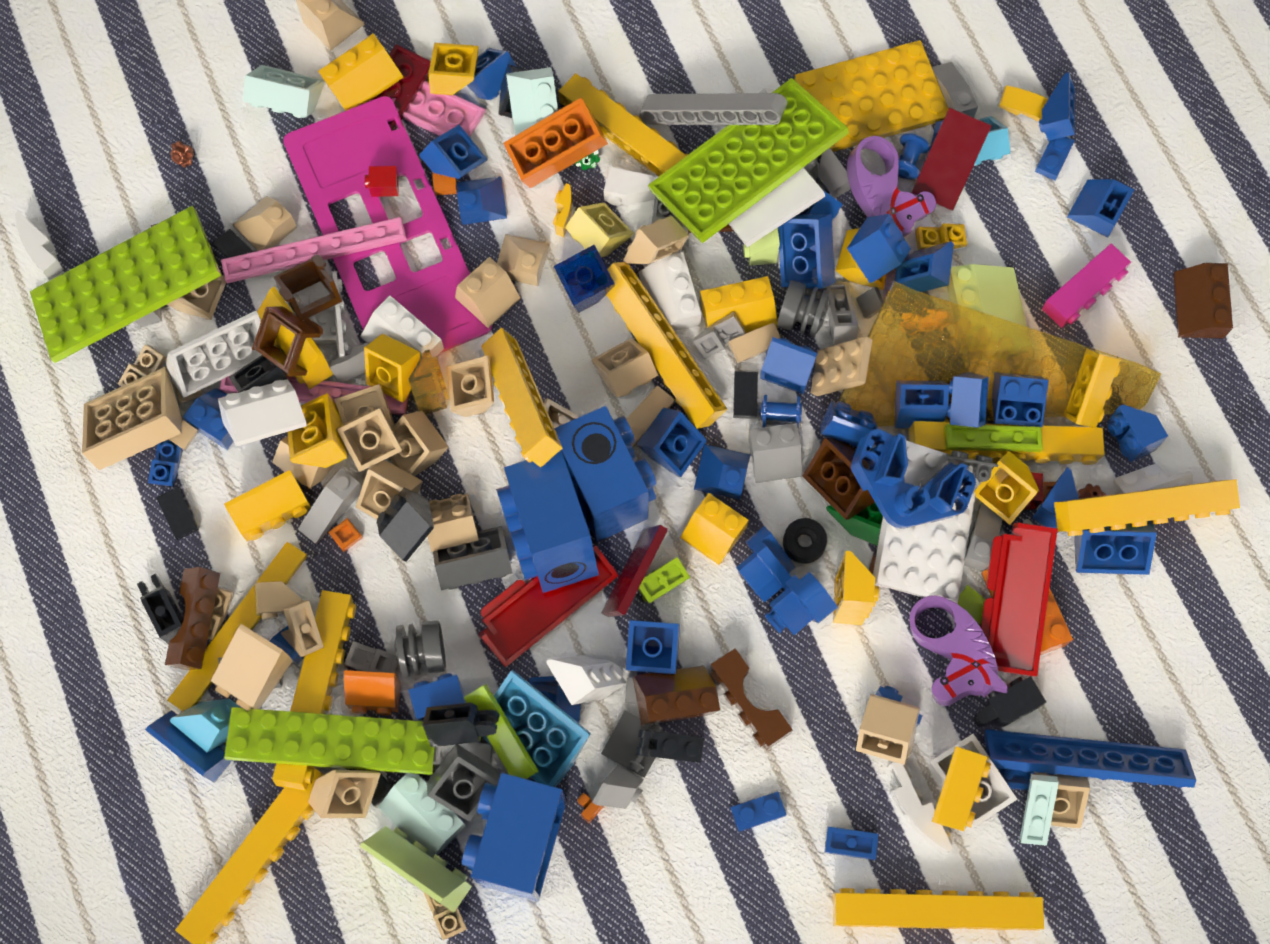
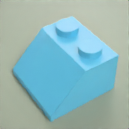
(996, 143)
(206, 722)

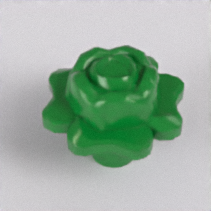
(589, 161)

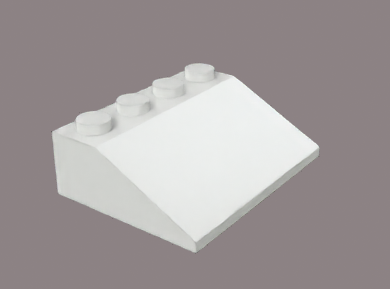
(214, 355)

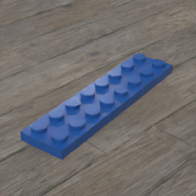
(1089, 758)

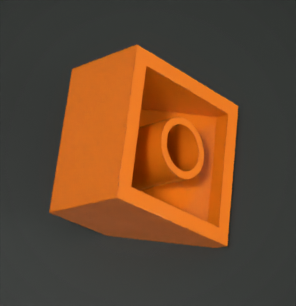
(371, 692)

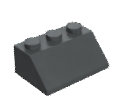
(474, 560)

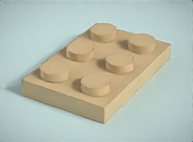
(841, 366)

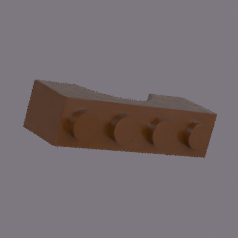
(189, 644)
(768, 726)

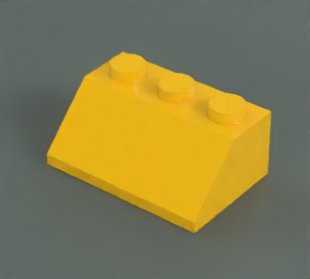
(360, 73)
(749, 300)
(1092, 388)
(319, 441)
(268, 506)
(961, 789)

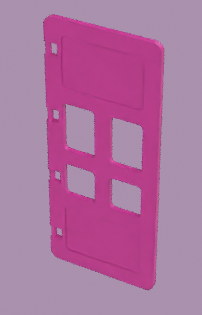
(332, 165)

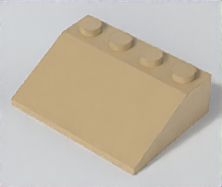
(130, 419)

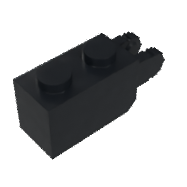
(161, 609)
(1008, 707)
(458, 724)

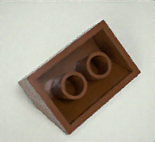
(1203, 301)
(834, 480)
(675, 696)

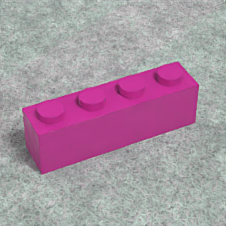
(1086, 285)

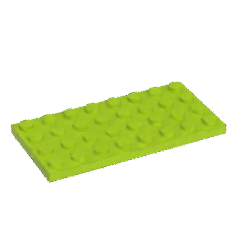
(746, 163)
(124, 284)

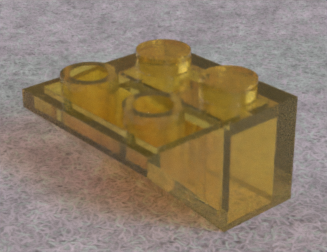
(428, 385)

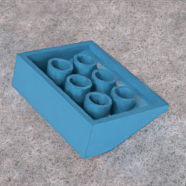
(543, 728)

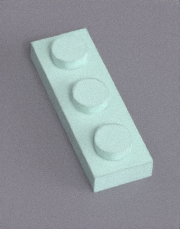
(1039, 809)

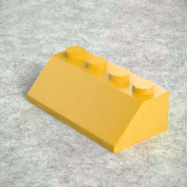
(310, 358)
(853, 591)

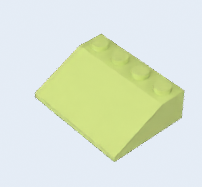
(987, 290)

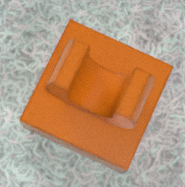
(591, 809)

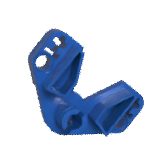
(902, 502)
(769, 571)

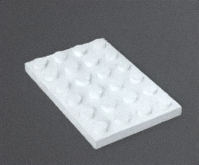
(927, 556)

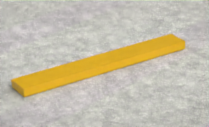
(199, 681)

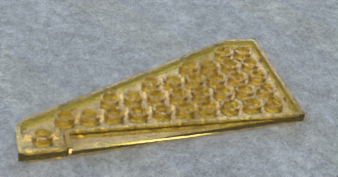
(937, 339)

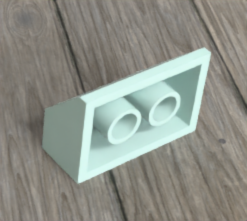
(282, 91)
(531, 97)
(420, 815)

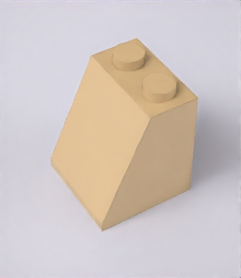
(329, 20)
(250, 669)

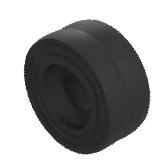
(807, 527)

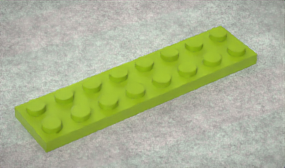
(328, 741)

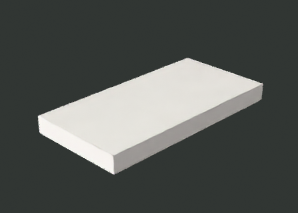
(777, 207)

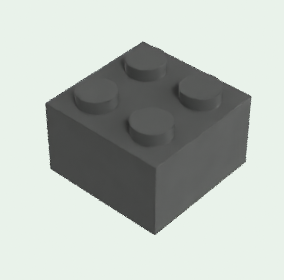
(460, 781)

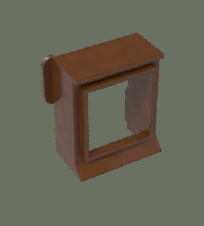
(304, 276)
(268, 331)

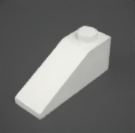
(627, 187)

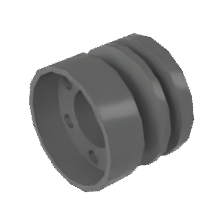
(803, 308)
(420, 648)

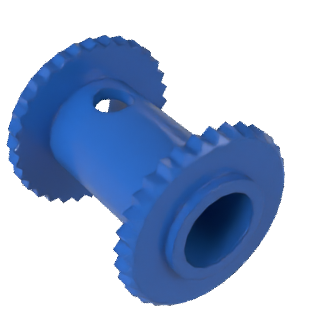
(913, 146)
(781, 411)

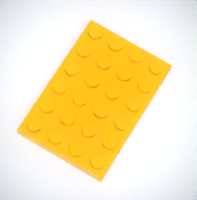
(878, 93)

